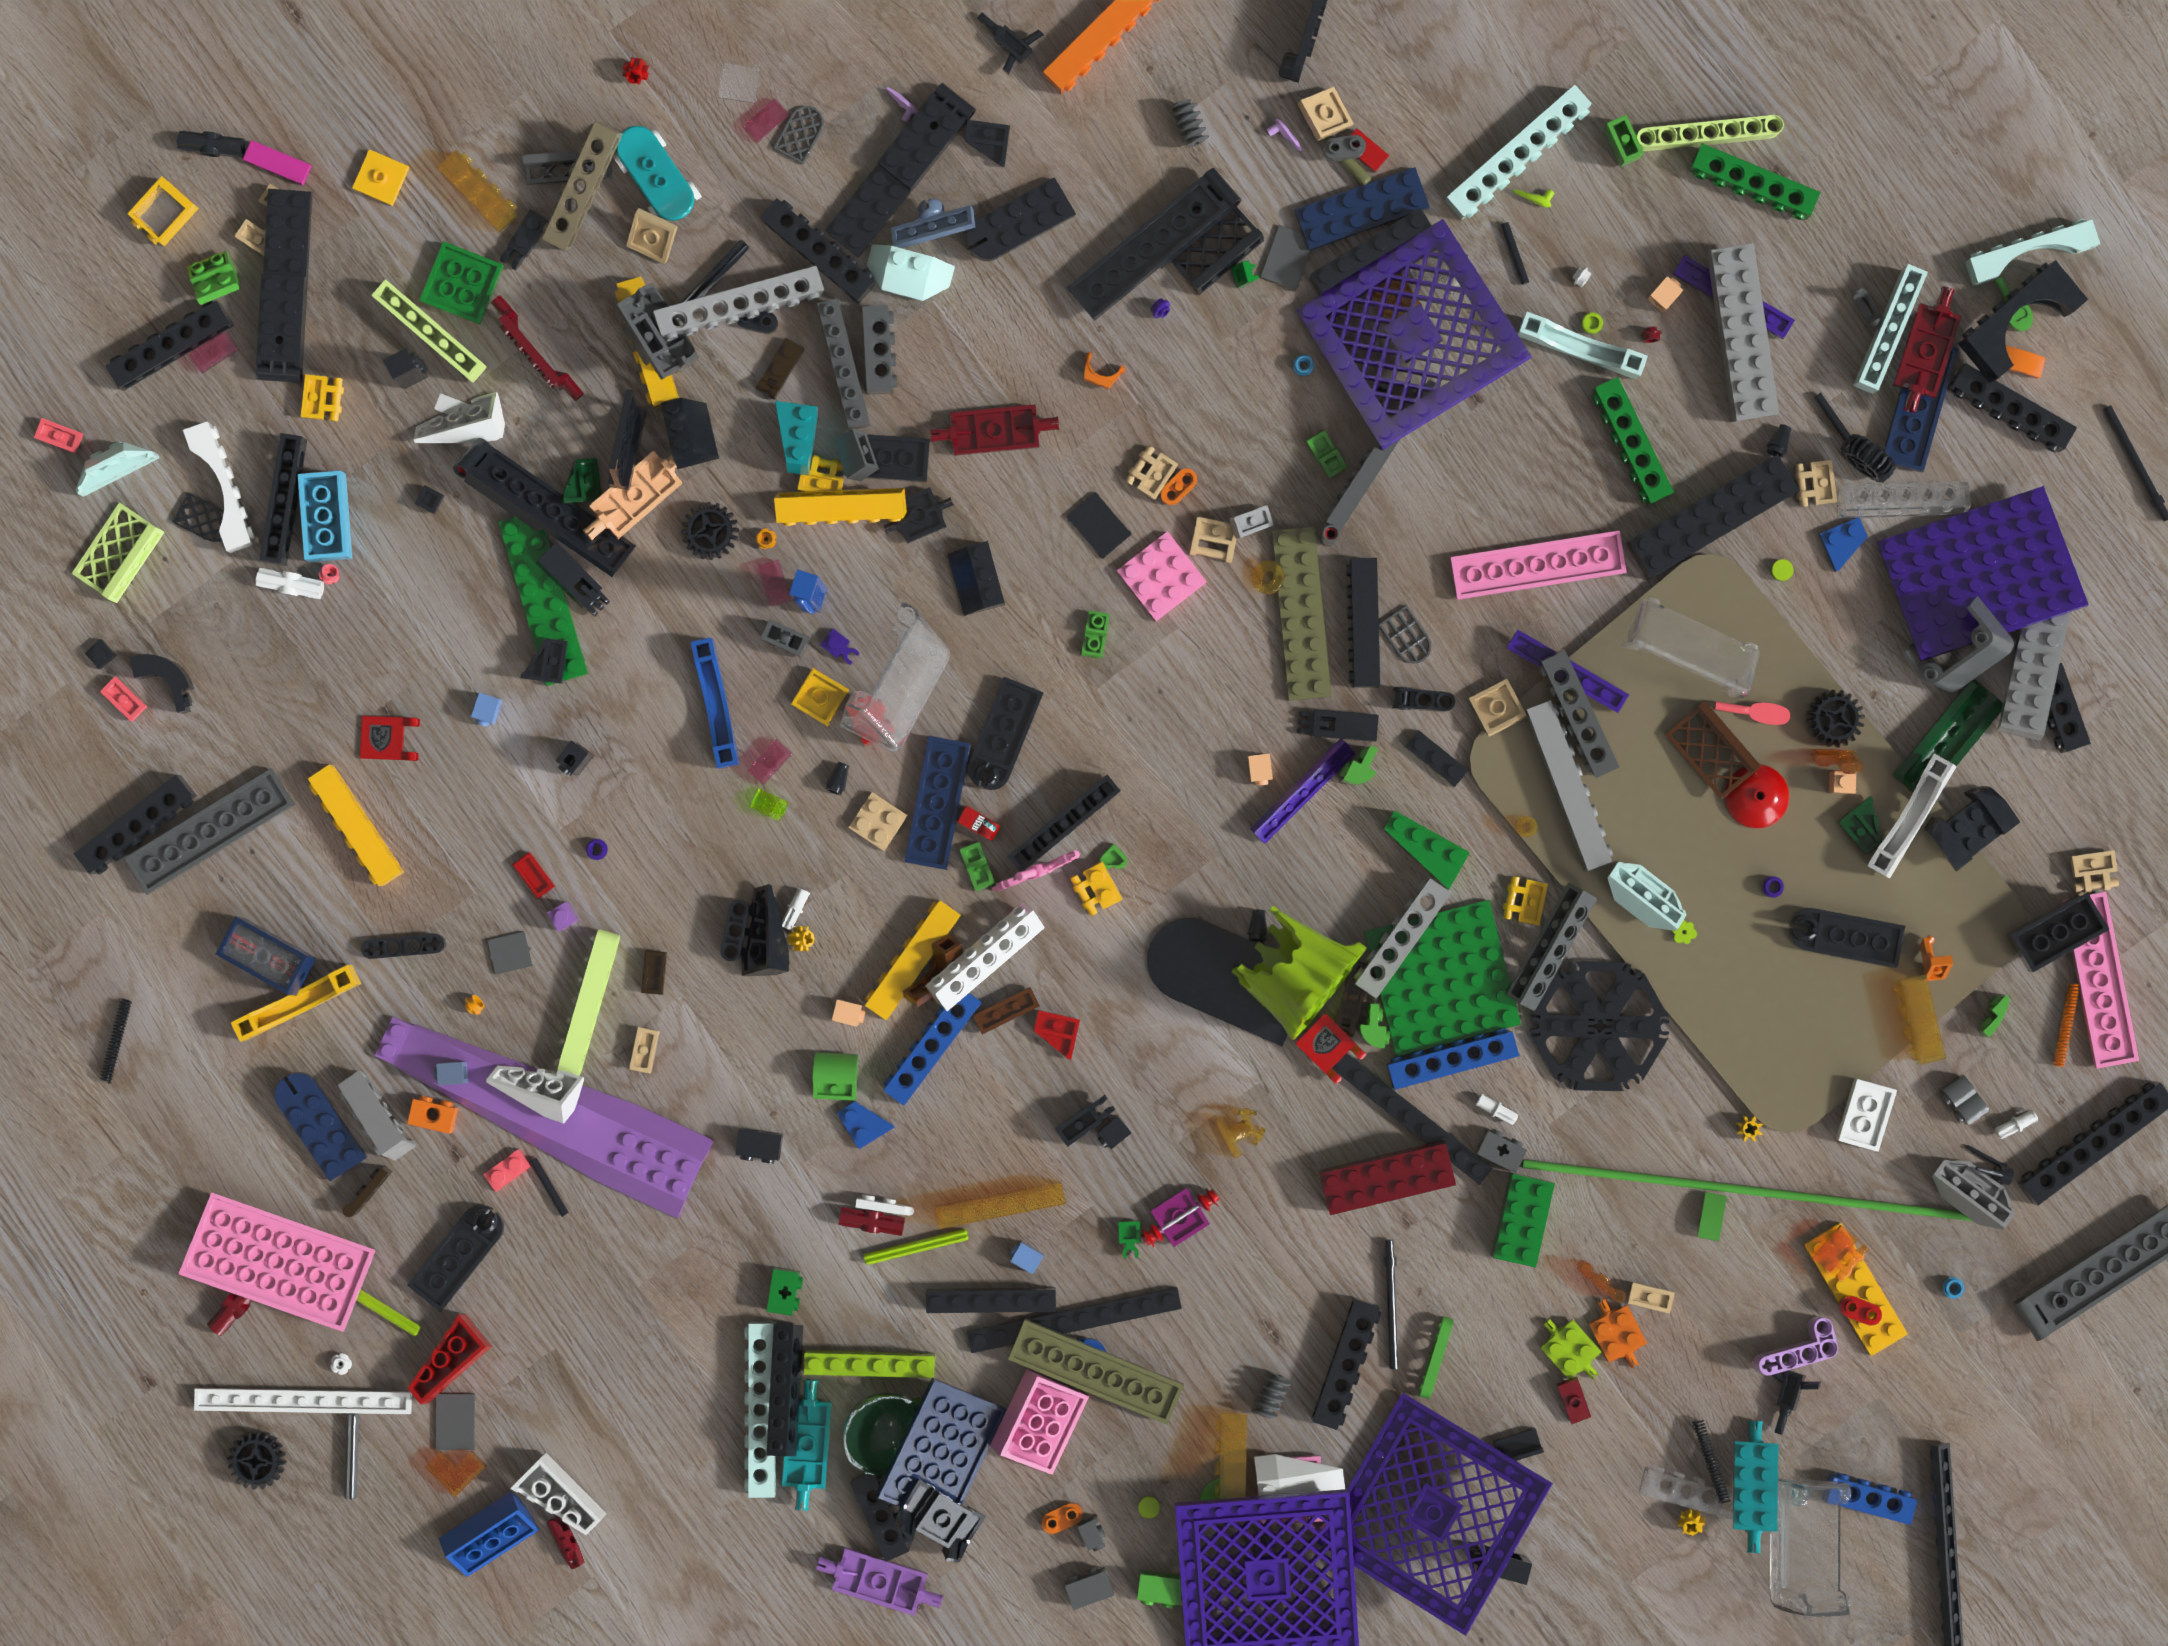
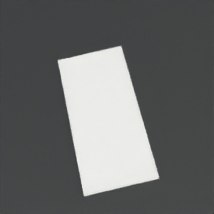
(446, 404)

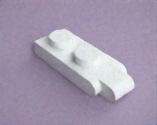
(887, 1205)

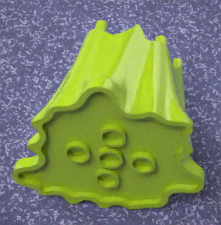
(1298, 975)

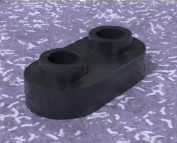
(756, 323)

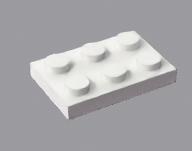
(1866, 1114)

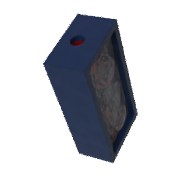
(265, 956)

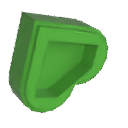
(1113, 858)

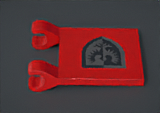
(384, 738)
(1326, 1044)

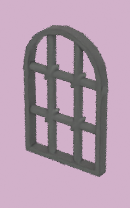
(1407, 627)

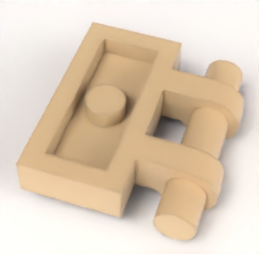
(1156, 477)
(1822, 482)
(2094, 864)

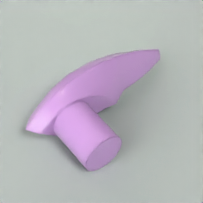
(903, 102)
(1280, 126)

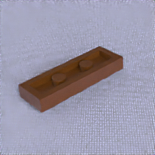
(1006, 1010)

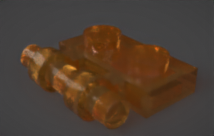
(1836, 1248)

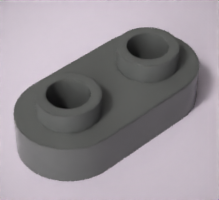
(1345, 148)

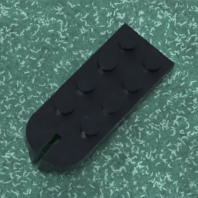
(1293, 64)
(1019, 221)
(1004, 733)
(1848, 936)
(457, 1256)

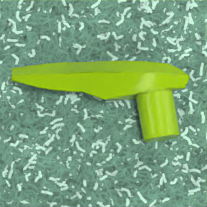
(1543, 201)

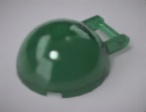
(876, 1430)

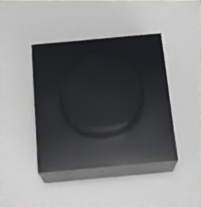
(429, 499)
(100, 654)

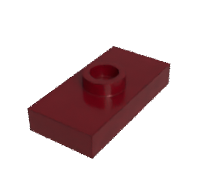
(1573, 1400)

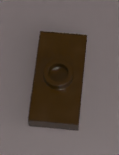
(654, 972)

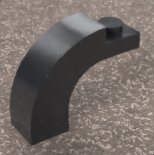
(178, 679)

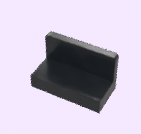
(1520, 1444)

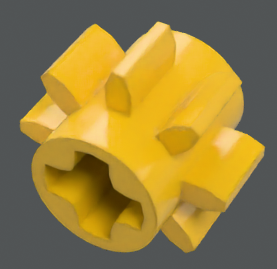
(800, 938)
(1754, 1131)
(1691, 1521)

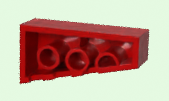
(454, 1354)

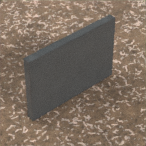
(1286, 258)
(455, 1422)

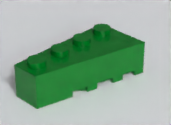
(1433, 852)

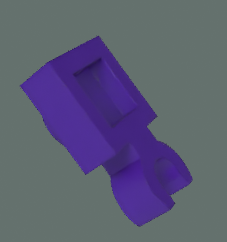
(837, 645)

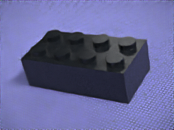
(2058, 932)

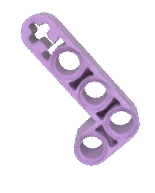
(1794, 1351)

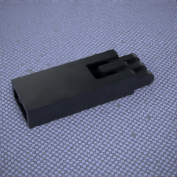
(567, 573)
(1347, 725)

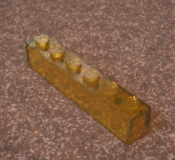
(1000, 1205)

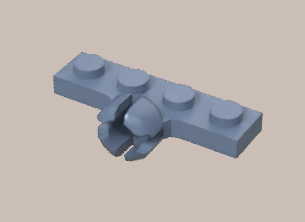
(932, 224)

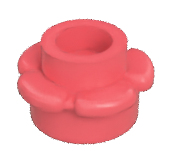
(331, 570)

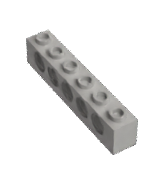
(1438, 897)

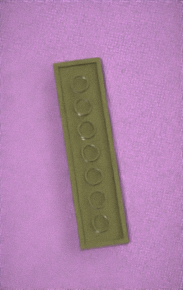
(1302, 614)
(1096, 1371)

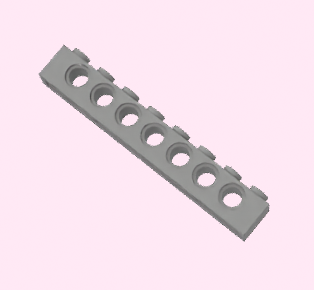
(808, 278)

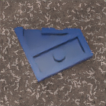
(1843, 542)
(863, 1124)

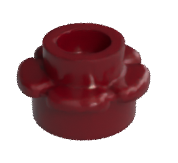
(1651, 334)

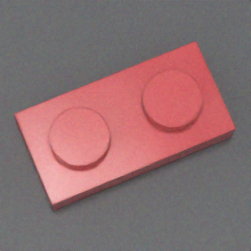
(58, 435)
(123, 699)
(507, 1170)

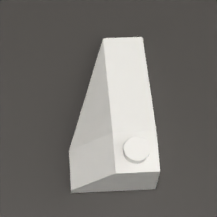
(465, 425)
(545, 1093)
(1289, 1475)

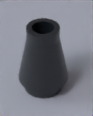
(1779, 441)
(837, 780)
(1258, 926)

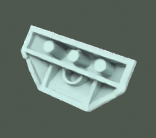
(908, 272)
(112, 465)
(1646, 896)

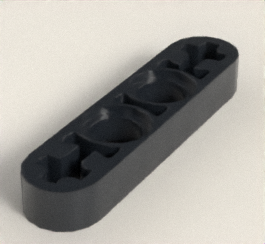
(403, 943)

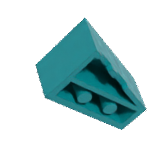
(797, 434)

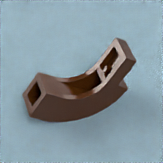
(944, 952)

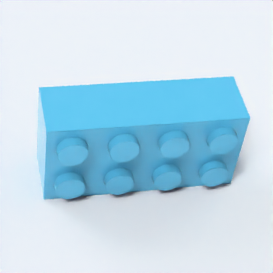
(325, 516)

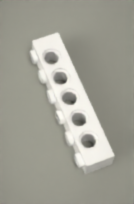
(984, 956)

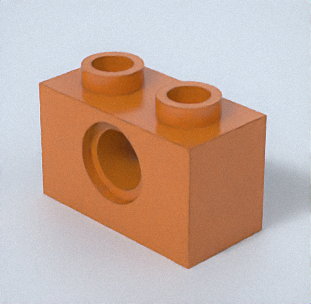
(420, 1116)

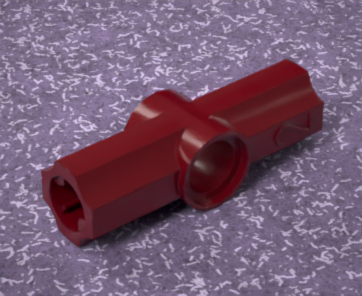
(871, 1221)
(232, 1309)

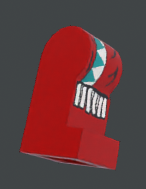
(978, 823)

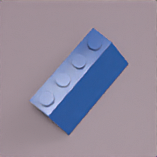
(488, 1534)

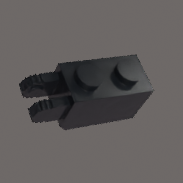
(1082, 1121)

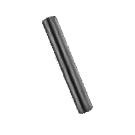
(351, 1456)

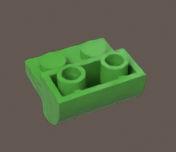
(213, 277)
(1358, 773)
(1372, 1032)
(835, 1076)

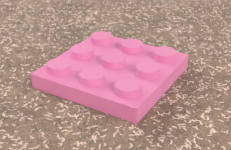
(1161, 576)

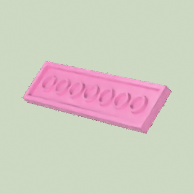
(1538, 565)
(2104, 995)

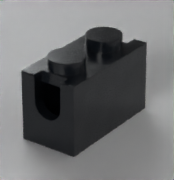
(574, 759)
(759, 1145)

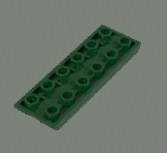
(1952, 733)

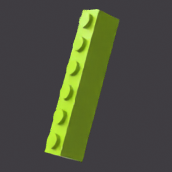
(869, 1363)

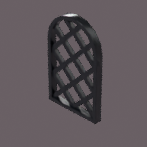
(182, 507)

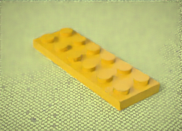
(1863, 1286)

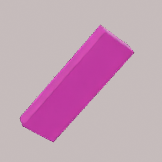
(277, 162)

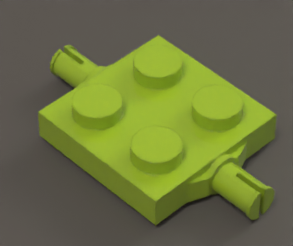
(1570, 1349)

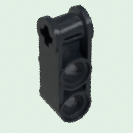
(1411, 696)

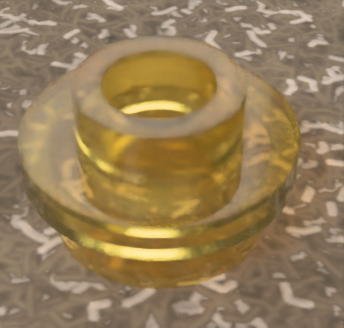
(1533, 826)

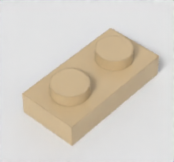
(644, 1050)
(1650, 1297)

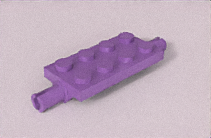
(879, 1581)

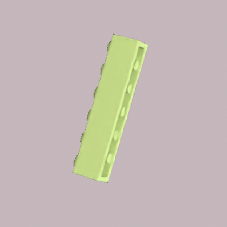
(429, 331)

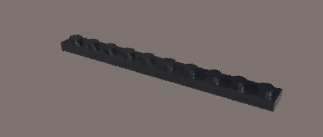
(1410, 1117)
(1079, 1318)
(1946, 1544)

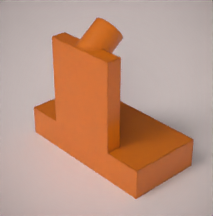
(1934, 967)

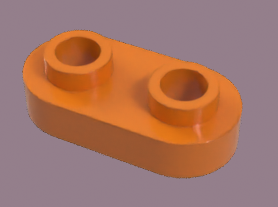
(1178, 487)
(1061, 1517)

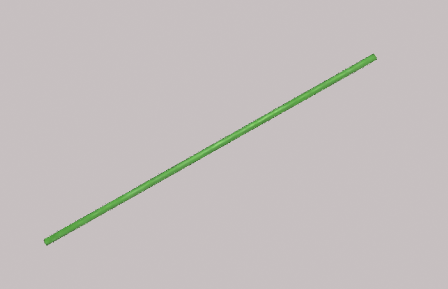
(1740, 1189)

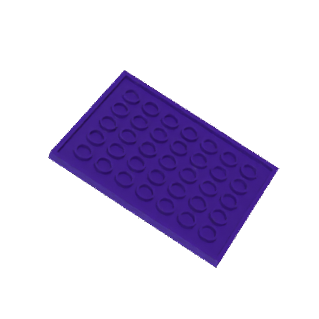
(2001, 553)

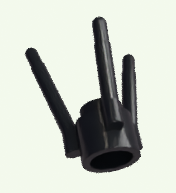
(2000, 1174)

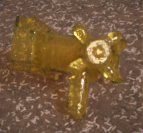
(1239, 1131)

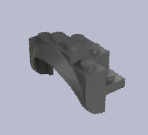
(664, 356)

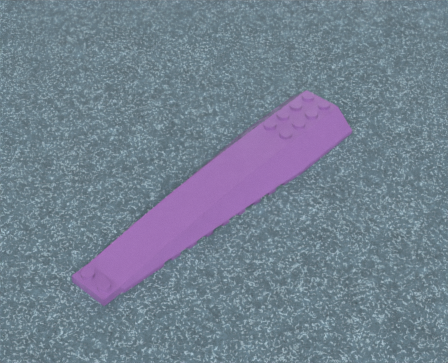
(601, 1138)

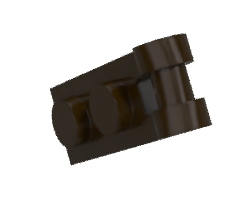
(780, 368)
(366, 1192)

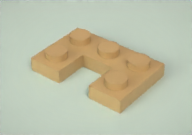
(252, 234)

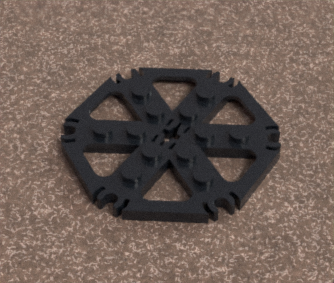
(1590, 1008)

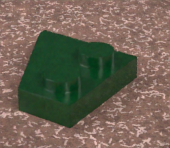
(582, 482)
(1862, 826)

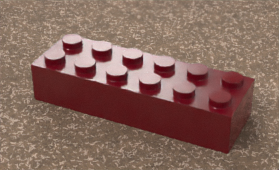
(1387, 1177)

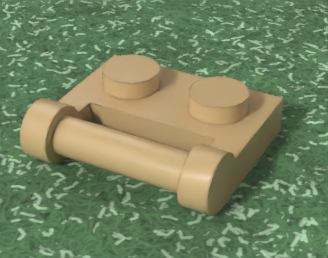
(1214, 532)

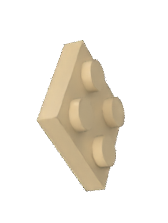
(1325, 113)
(651, 236)
(1497, 707)
(878, 821)

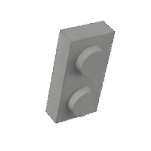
(1251, 522)

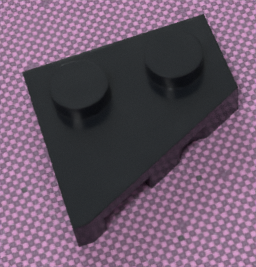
(989, 139)
(548, 662)

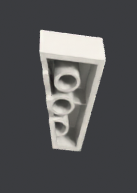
(559, 1495)

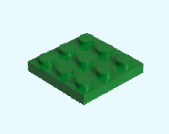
(461, 283)

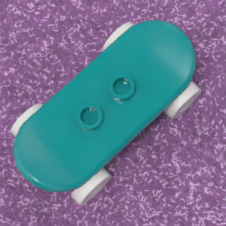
(655, 173)

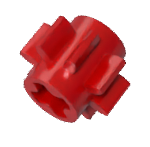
(635, 70)

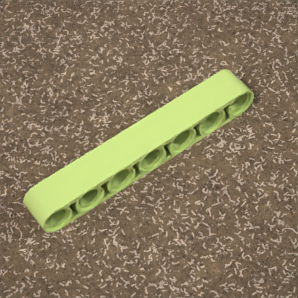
(1717, 127)
(589, 1002)

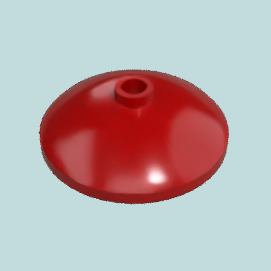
(1749, 810)

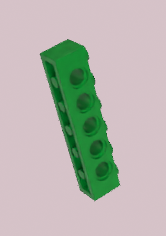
(1805, 195)
(1614, 390)

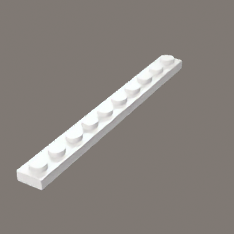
(302, 1401)

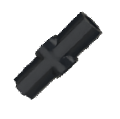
(211, 144)

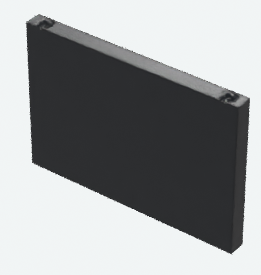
(1099, 525)

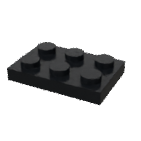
(900, 458)

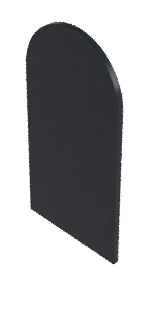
(1195, 967)

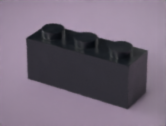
(406, 368)

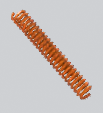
(2066, 1020)

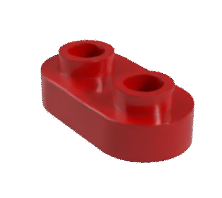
(1861, 1310)

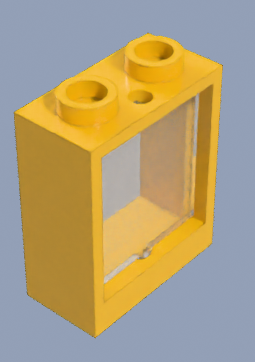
(161, 213)

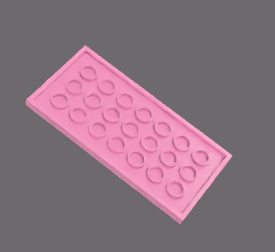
(277, 1262)

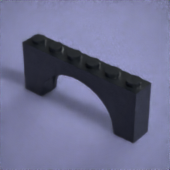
(1986, 342)

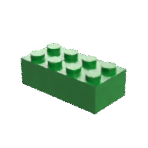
(1522, 1219)

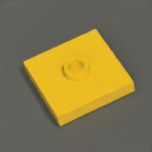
(380, 177)
(820, 697)

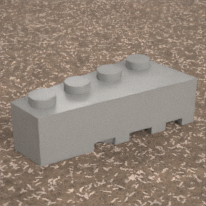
(375, 1116)

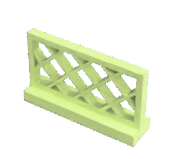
(133, 559)

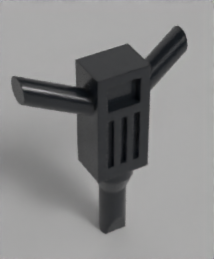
(1010, 42)
(1790, 1393)

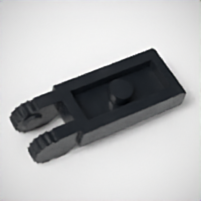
(524, 238)

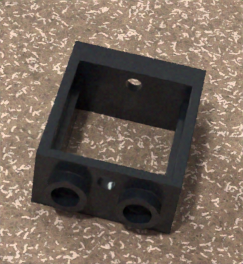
(1517, 1569)

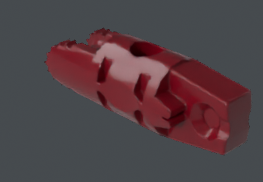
(565, 1542)

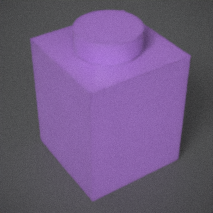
(563, 916)

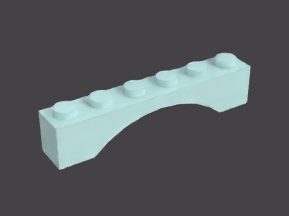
(2073, 239)
(1563, 340)

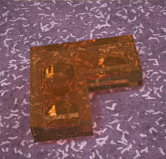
(1846, 760)
(455, 1476)

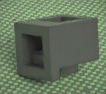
(1091, 1533)

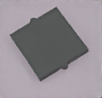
(510, 953)

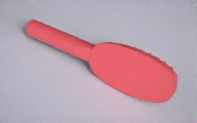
(1760, 712)

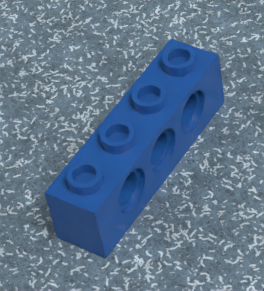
(1902, 1510)

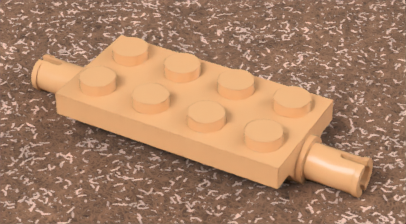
(622, 509)

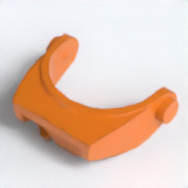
(1092, 377)

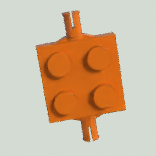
(1617, 1333)

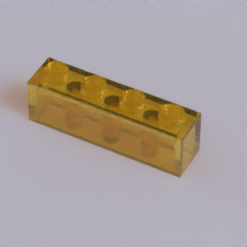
(478, 191)
(1920, 1019)
(1232, 1456)

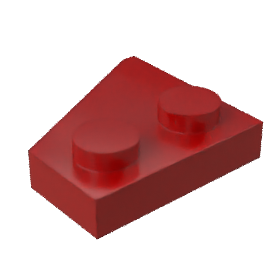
(1058, 1031)

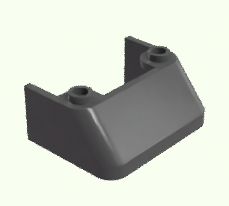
(1992, 645)

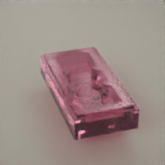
(766, 120)
(213, 352)
(775, 583)
(770, 762)

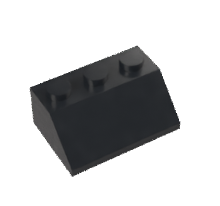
(689, 432)
(976, 578)

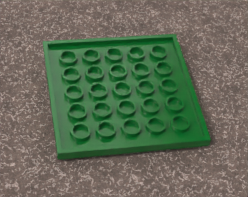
(1448, 982)

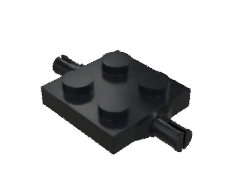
(922, 516)

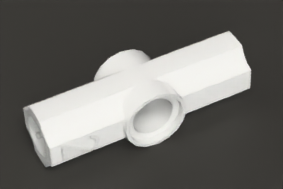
(289, 583)

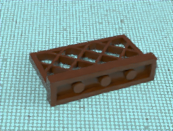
(1726, 736)

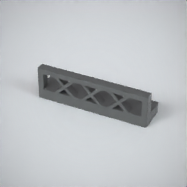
(552, 160)

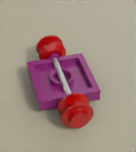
(1180, 1217)

